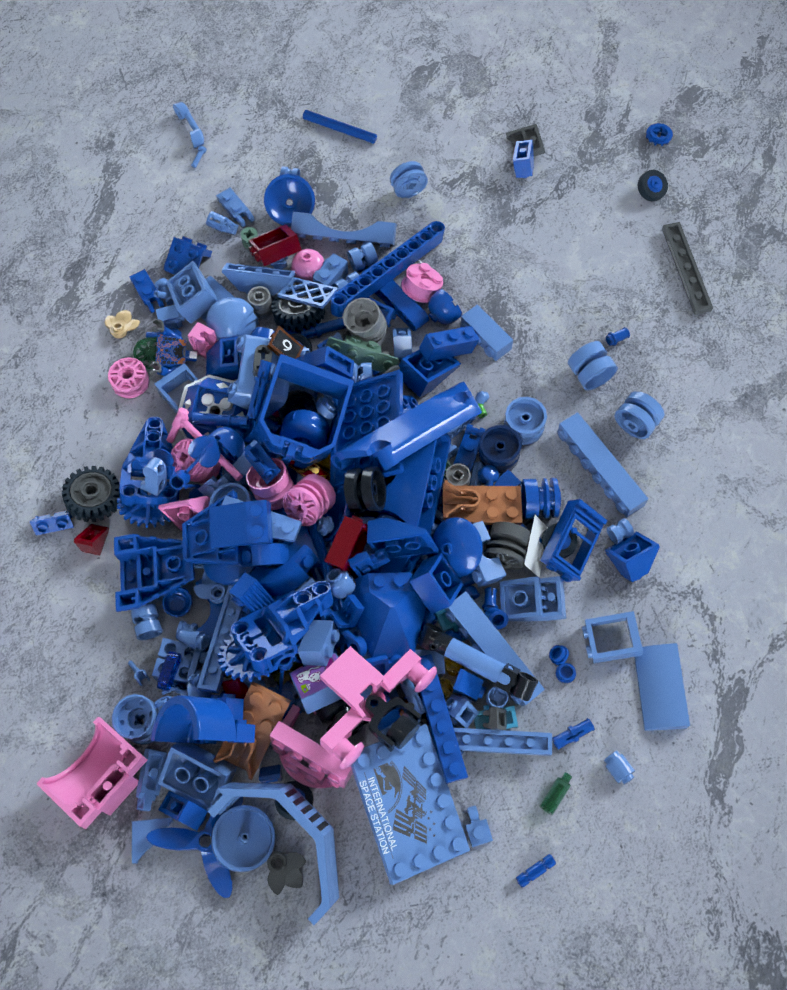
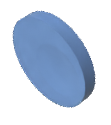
(243, 838)

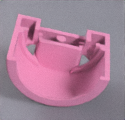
(97, 778)

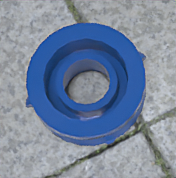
(306, 428)

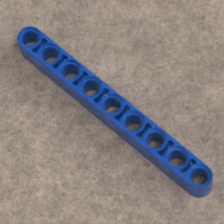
(388, 267)

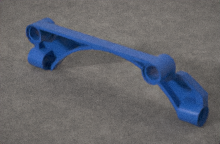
(412, 429)

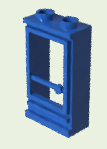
(589, 518)

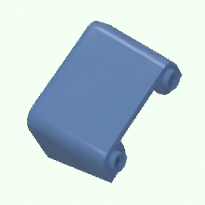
(242, 389)

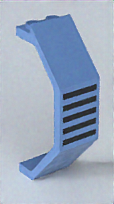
(306, 816)

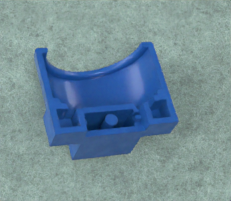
(202, 720)

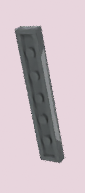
(687, 268)

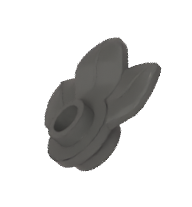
(287, 873)

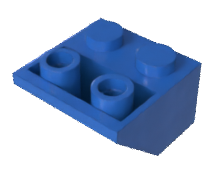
(224, 359)

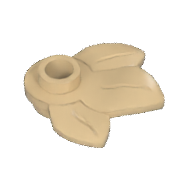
(121, 323)

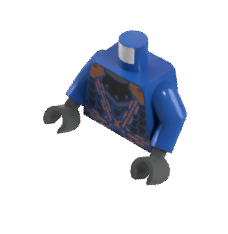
(170, 350)

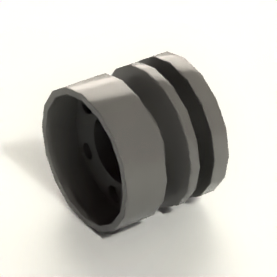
(508, 543)

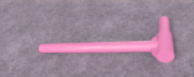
(181, 421)

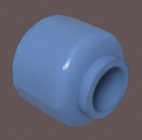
(341, 583)

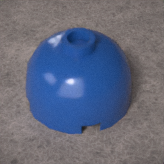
(442, 308)
(230, 442)

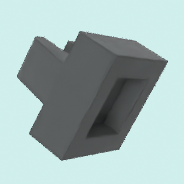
(497, 718)

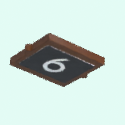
(284, 344)

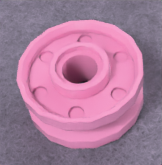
(128, 368)

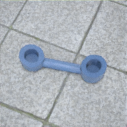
(196, 135)

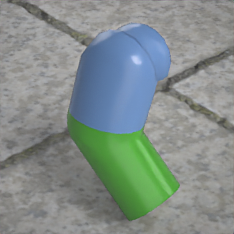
(481, 398)

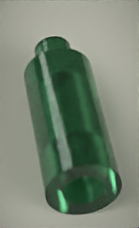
(556, 794)

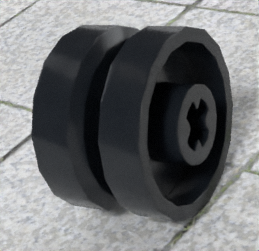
(365, 489)

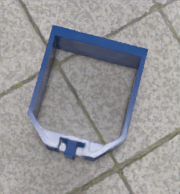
(314, 379)

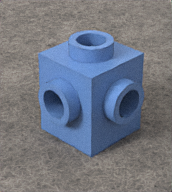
(461, 710)

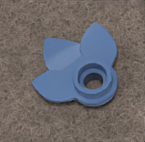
(210, 589)

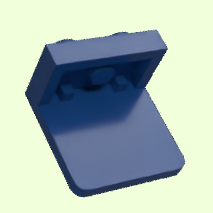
(184, 252)

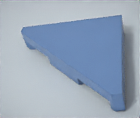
(139, 832)

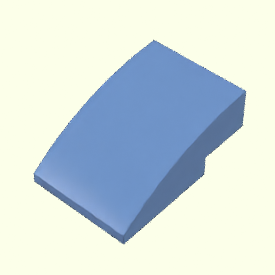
(533, 599)

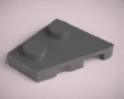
(528, 133)

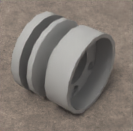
(365, 320)

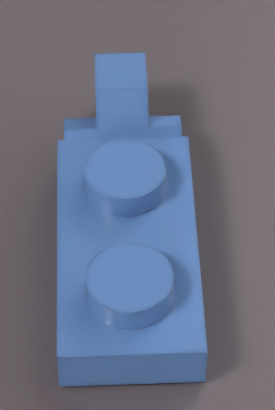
(148, 779)

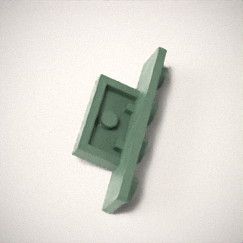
(363, 352)

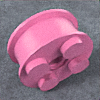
(421, 282)

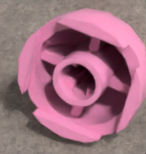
(306, 264)

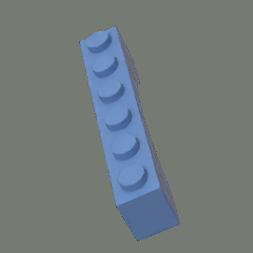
(380, 232)

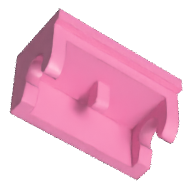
(202, 339)

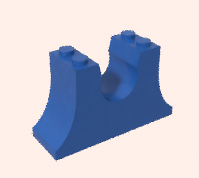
(416, 492)

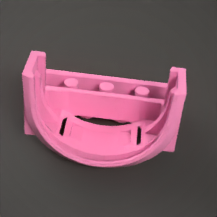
(294, 747)

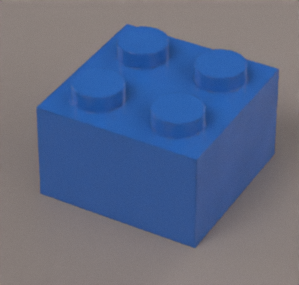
(436, 583)

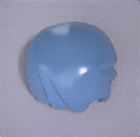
(231, 317)

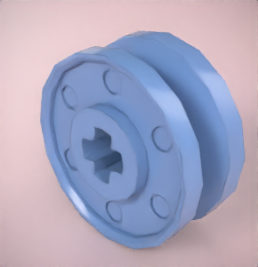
(408, 179)

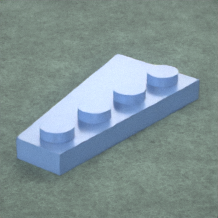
(283, 527)

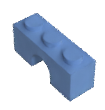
(488, 570)

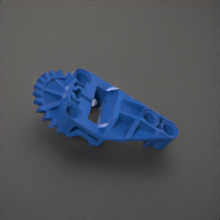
(134, 501)
(250, 652)

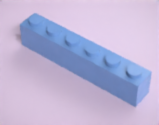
(602, 465)
(485, 637)

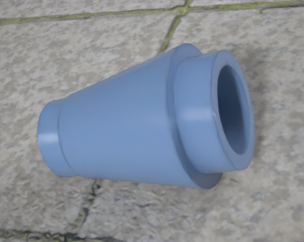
(194, 639)

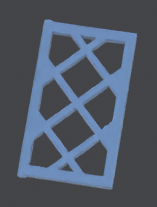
(310, 301)

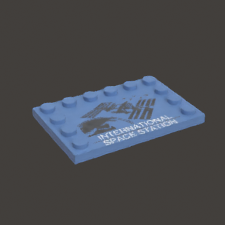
(409, 806)

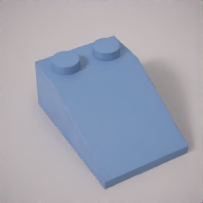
(191, 292)

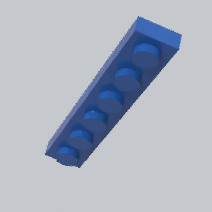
(442, 728)

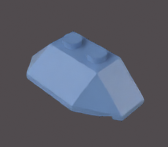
(247, 277)

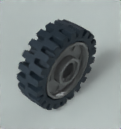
(296, 315)
(86, 506)

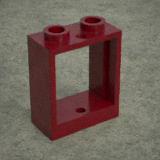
(274, 245)
(347, 543)

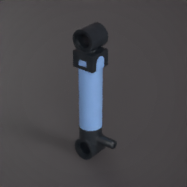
(505, 676)

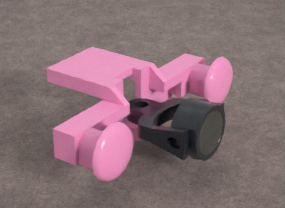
(349, 678)

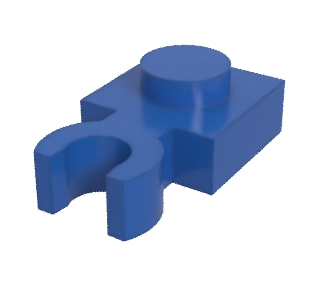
(382, 663)

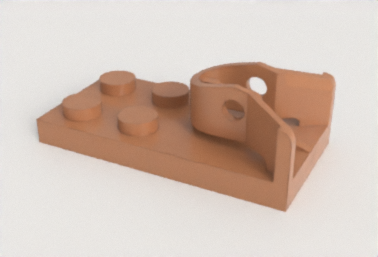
(482, 503)
(264, 711)

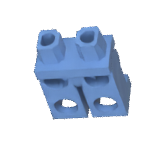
(190, 660)

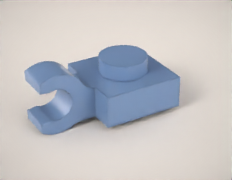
(212, 484)
(478, 830)

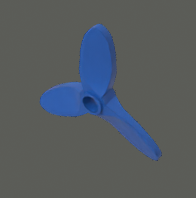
(185, 839)

